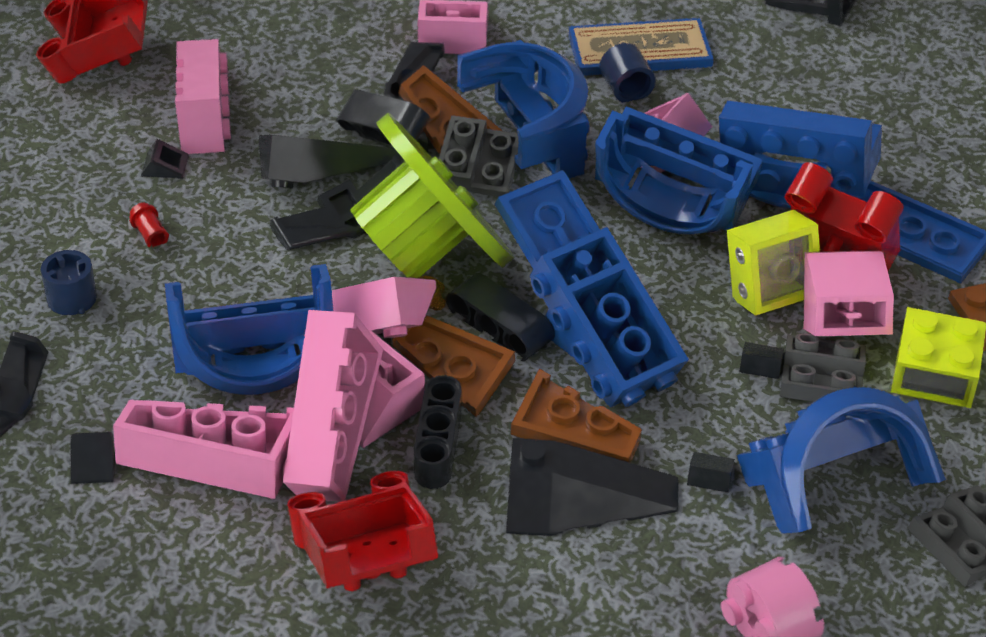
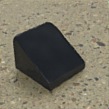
(164, 161)
(761, 360)
(92, 457)
(710, 472)

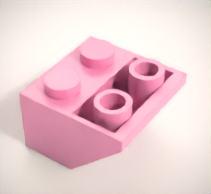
(455, 23)
(847, 294)
(395, 395)

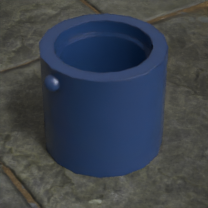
(627, 72)
(68, 282)

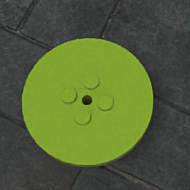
(420, 211)

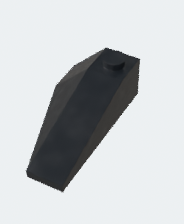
(306, 159)
(572, 488)

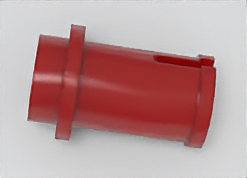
(146, 220)

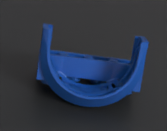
(543, 133)
(645, 141)
(842, 143)
(231, 328)
(825, 435)

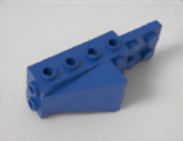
(591, 292)

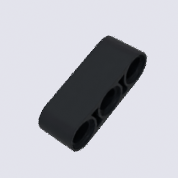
(367, 108)
(501, 315)
(437, 432)

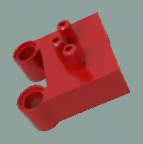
(91, 35)
(844, 220)
(364, 533)

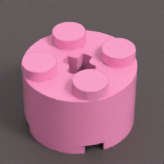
(773, 602)

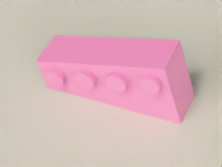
(200, 97)
(330, 403)
(206, 444)

